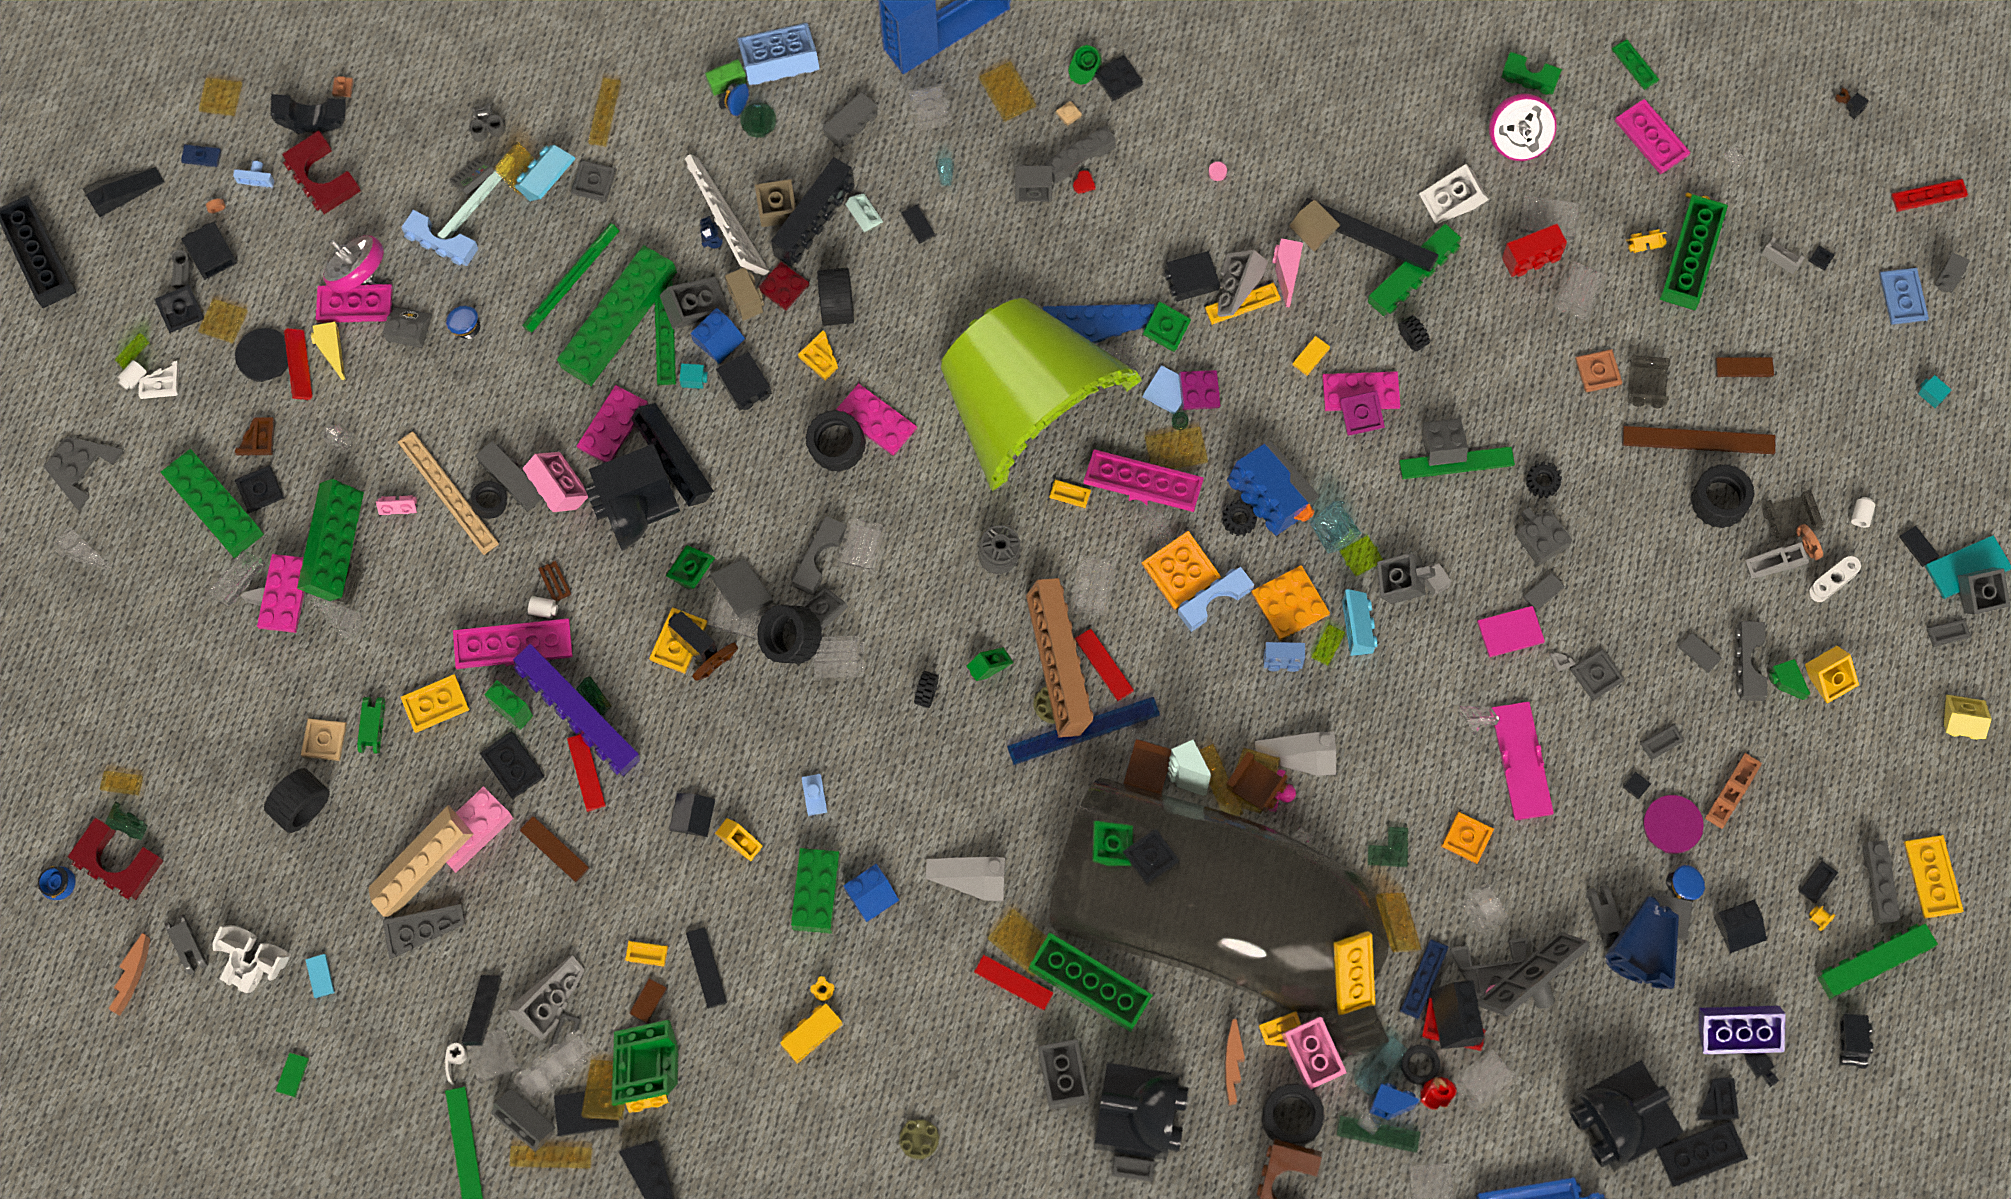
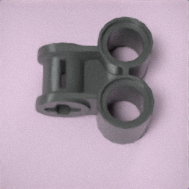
(485, 121)

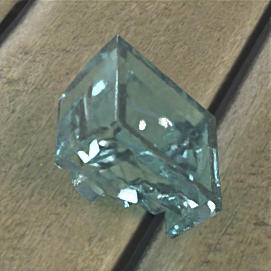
(1335, 527)

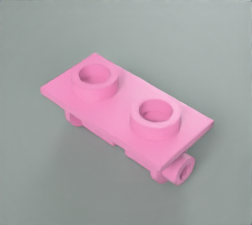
(390, 505)

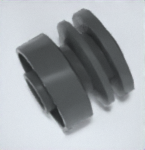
(999, 549)

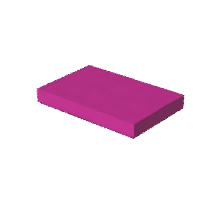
(1510, 631)

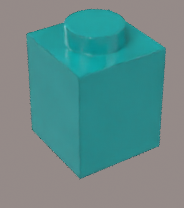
(693, 376)
(1934, 391)

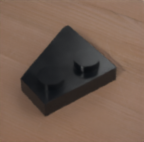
(1720, 1101)

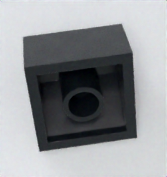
(1741, 926)

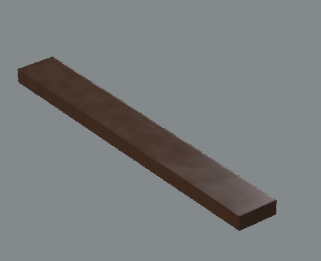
(1698, 440)

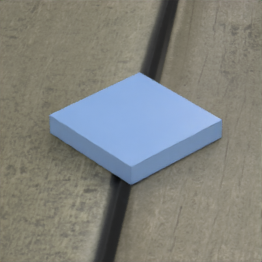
(1165, 390)

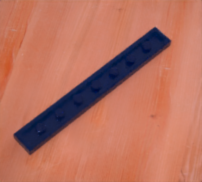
(1101, 725)

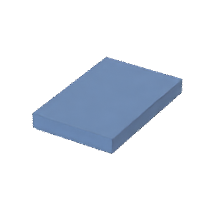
(1903, 296)

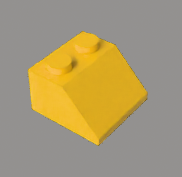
(1832, 673)

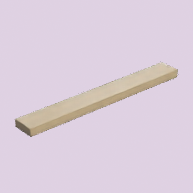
(448, 493)

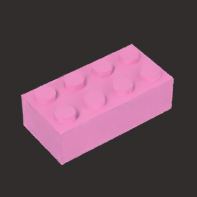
(485, 818)

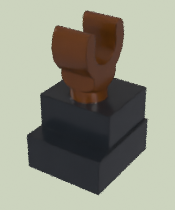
(1855, 105)

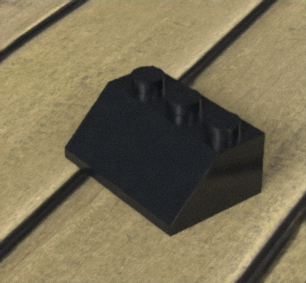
(1457, 1015)

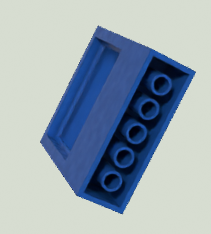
(917, 31)

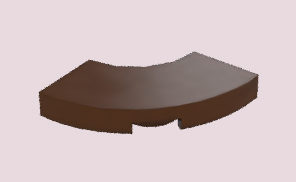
(715, 661)

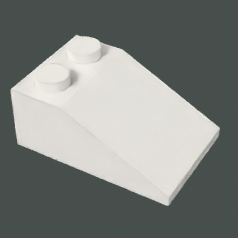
(1454, 195)

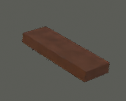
(1744, 367)

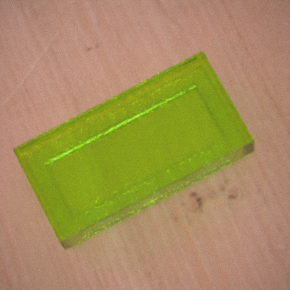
(131, 351)
(1328, 645)

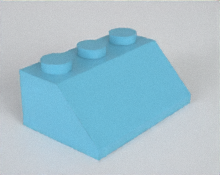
(543, 172)
(1358, 622)

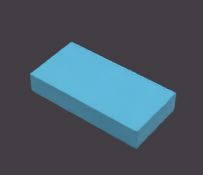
(320, 976)

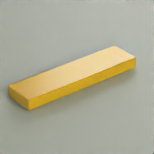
(1257, 298)

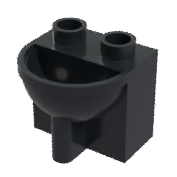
(631, 494)
(1140, 1112)
(1625, 1116)

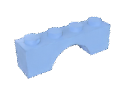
(459, 249)
(1235, 585)

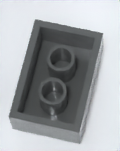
(1063, 1074)

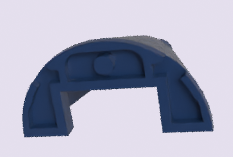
(1647, 946)

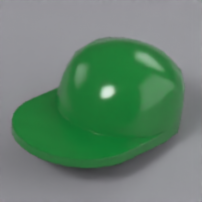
(1084, 64)

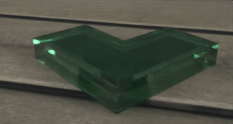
(1395, 853)

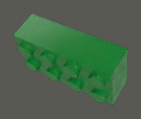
(815, 890)

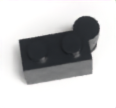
(1855, 1040)

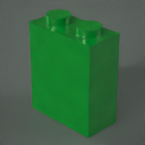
(508, 705)

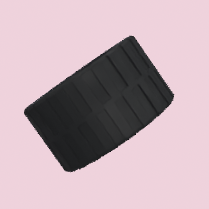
(835, 296)
(823, 422)
(1710, 513)
(771, 634)
(296, 800)
(1297, 1091)

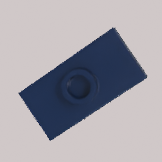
(201, 155)

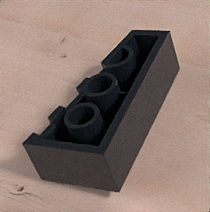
(648, 1170)

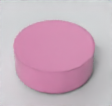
(1217, 171)

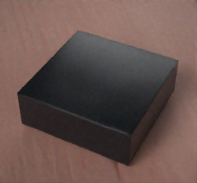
(1821, 258)
(1636, 785)

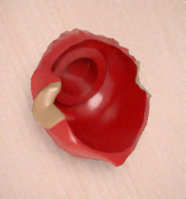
(1438, 1093)

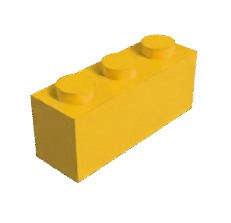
(810, 1032)

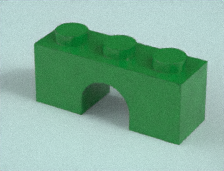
(1516, 72)

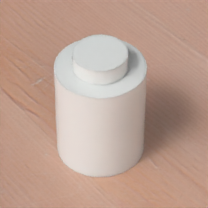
(131, 374)
(1863, 512)
(542, 607)

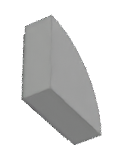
(1561, 661)

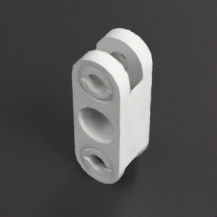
(1843, 571)

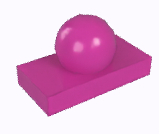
(1288, 796)

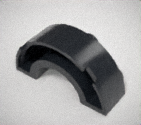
(307, 118)

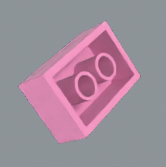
(555, 481)
(1313, 1053)

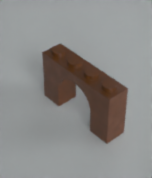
(1285, 1158)

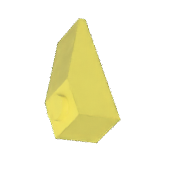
(328, 342)

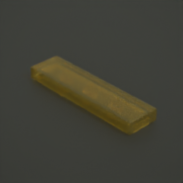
(604, 112)
(1225, 798)
(551, 1157)

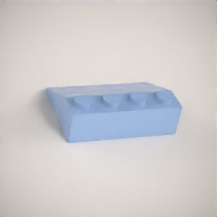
(778, 54)

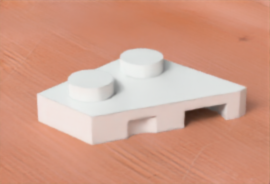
(160, 383)

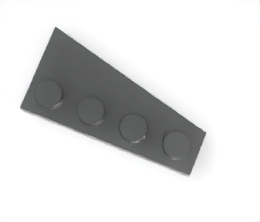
(419, 928)

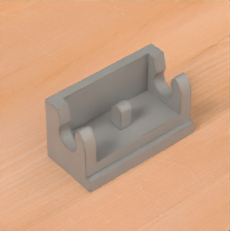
(1782, 256)

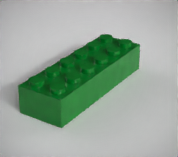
(1693, 252)
(212, 503)
(330, 540)
(1090, 982)

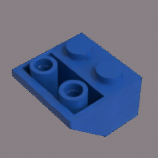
(1391, 1102)

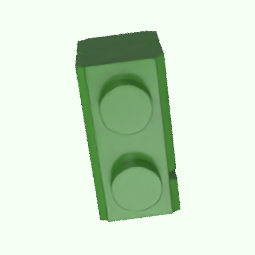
(723, 76)

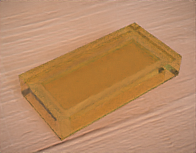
(121, 783)

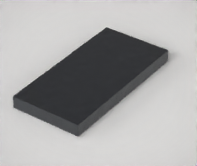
(1701, 1154)

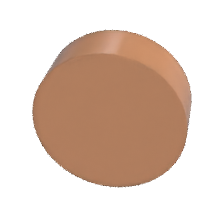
(215, 205)

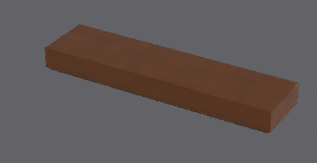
(554, 849)

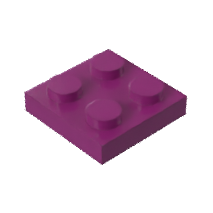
(1199, 390)
(1362, 413)

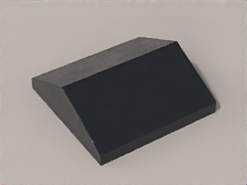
(179, 308)
(692, 814)

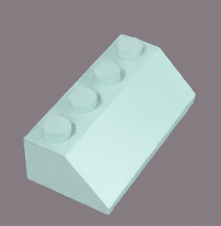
(1189, 769)

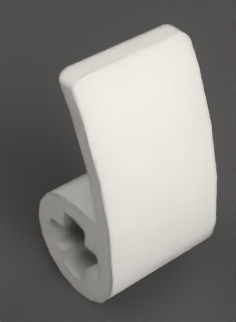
(450, 1058)

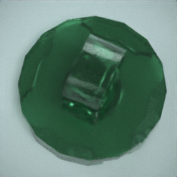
(758, 120)

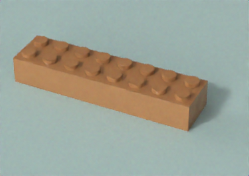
(1059, 657)

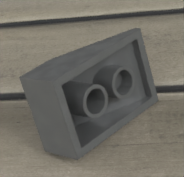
(692, 301)

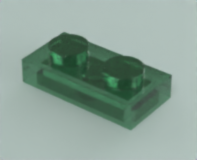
(592, 694)

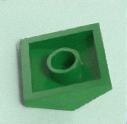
(690, 567)
(1110, 841)

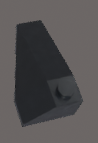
(116, 191)

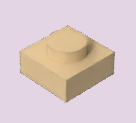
(1068, 113)

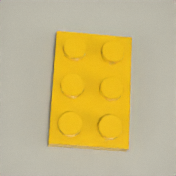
(669, 651)
(434, 703)

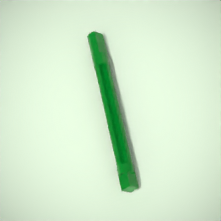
(570, 278)

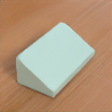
(863, 212)

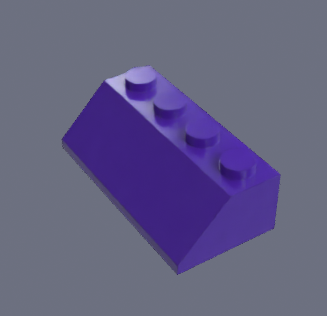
(1742, 1029)

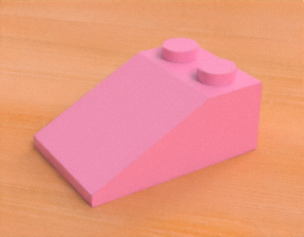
(1287, 261)

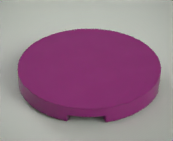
(1673, 824)

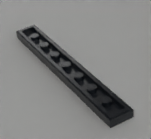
(1381, 239)

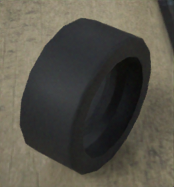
(488, 486)
(1420, 1080)

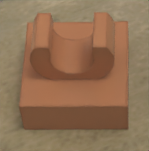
(342, 86)

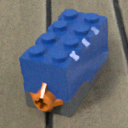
(1273, 488)

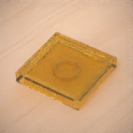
(220, 96)
(513, 165)
(223, 321)

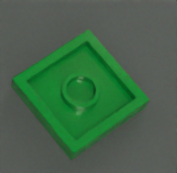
(1166, 326)

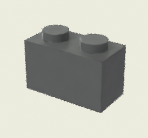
(1951, 272)

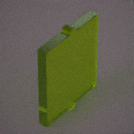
(1361, 556)

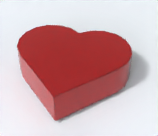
(1083, 182)

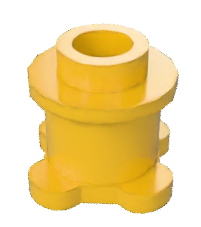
(1821, 917)
(822, 983)

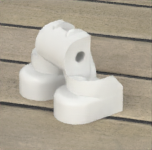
(241, 973)

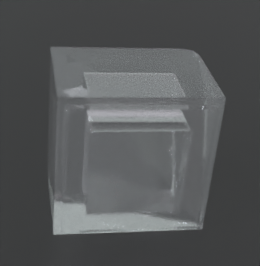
(1369, 1122)

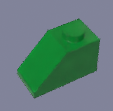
(989, 663)
(1789, 679)

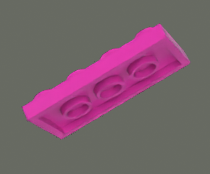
(1652, 136)
(360, 304)
(1350, 384)
(877, 419)
(611, 425)
(281, 598)

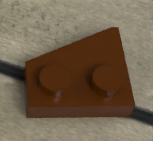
(258, 438)

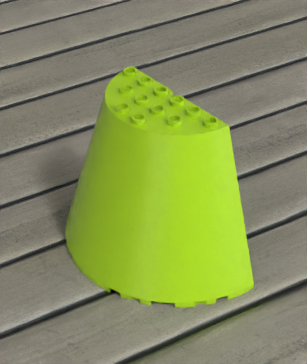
(1019, 375)

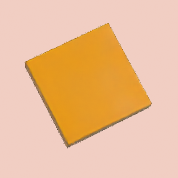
(1467, 837)

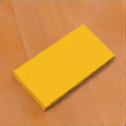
(1933, 876)
(1354, 973)

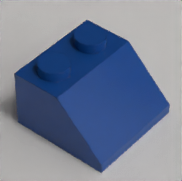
(717, 336)
(871, 893)

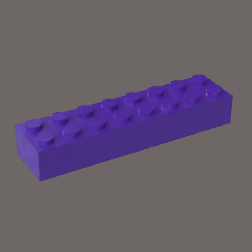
(576, 710)

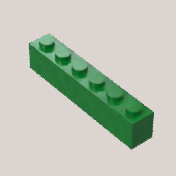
(1410, 277)
(1877, 961)

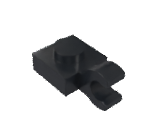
(1761, 1066)

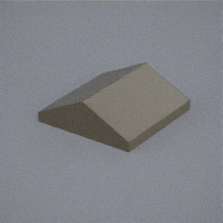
(1314, 225)

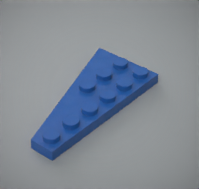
(1102, 321)

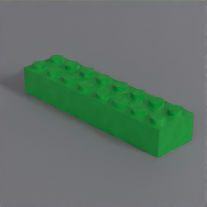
(617, 315)

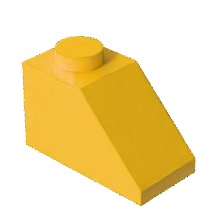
(738, 839)

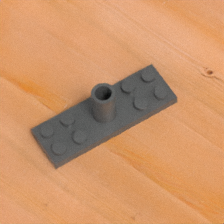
(1533, 976)

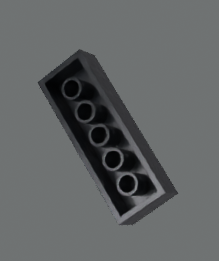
(813, 212)
(35, 252)

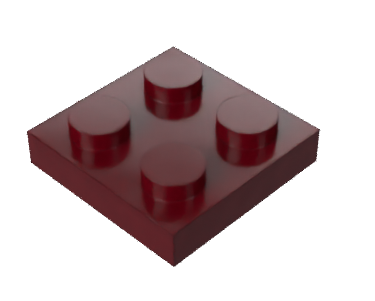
(783, 286)

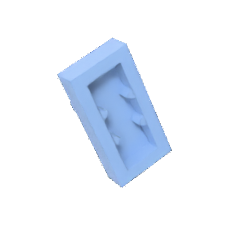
(254, 176)
(814, 794)

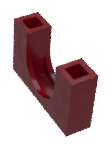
(325, 195)
(129, 881)

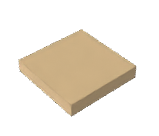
(323, 739)

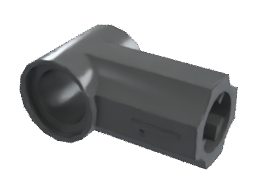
(181, 271)

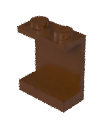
(1148, 766)
(1257, 783)

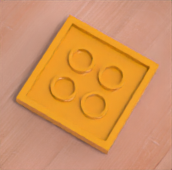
(1180, 570)
(1290, 602)

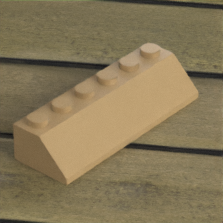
(419, 862)

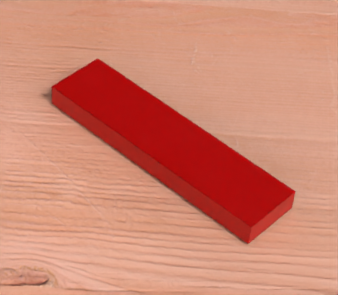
(1929, 195)
(298, 364)
(1104, 665)
(586, 773)
(1013, 982)

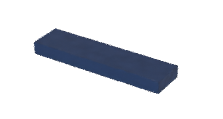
(1424, 979)

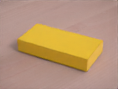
(1311, 355)
(1070, 493)
(646, 953)

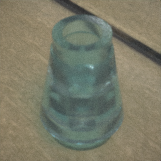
(945, 170)

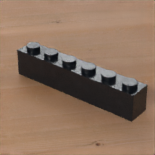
(672, 454)

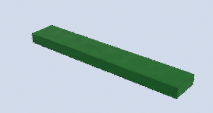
(664, 344)
(1475, 461)
(464, 1143)

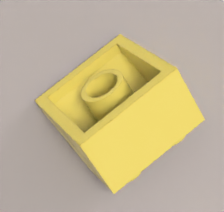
(1966, 717)

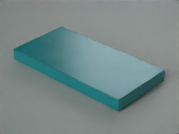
(1972, 558)

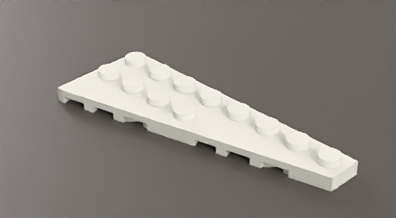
(734, 233)

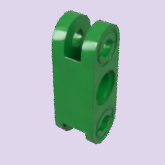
(371, 724)

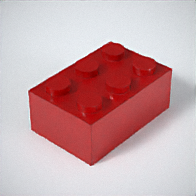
(1534, 250)

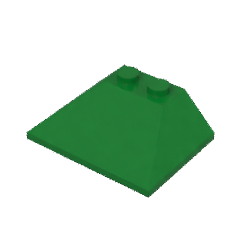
(644, 1062)

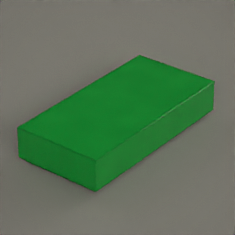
(292, 1075)

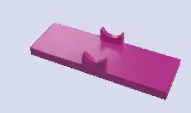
(1143, 481)
(503, 643)
(1522, 761)

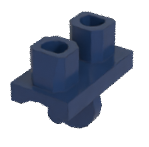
(710, 233)

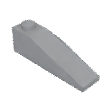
(1240, 276)
(1304, 752)
(970, 875)
(544, 1002)

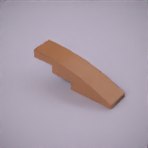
(1733, 791)
(133, 967)
(1234, 1055)

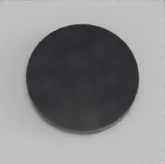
(262, 354)

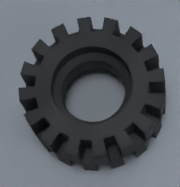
(1414, 333)
(1553, 474)
(1236, 528)
(926, 689)

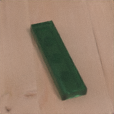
(1385, 1135)

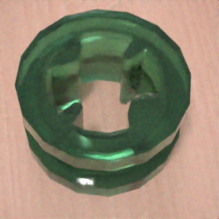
(1181, 426)

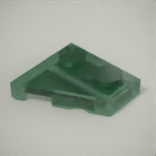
(125, 822)

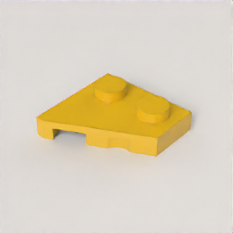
(819, 356)
(1272, 1029)

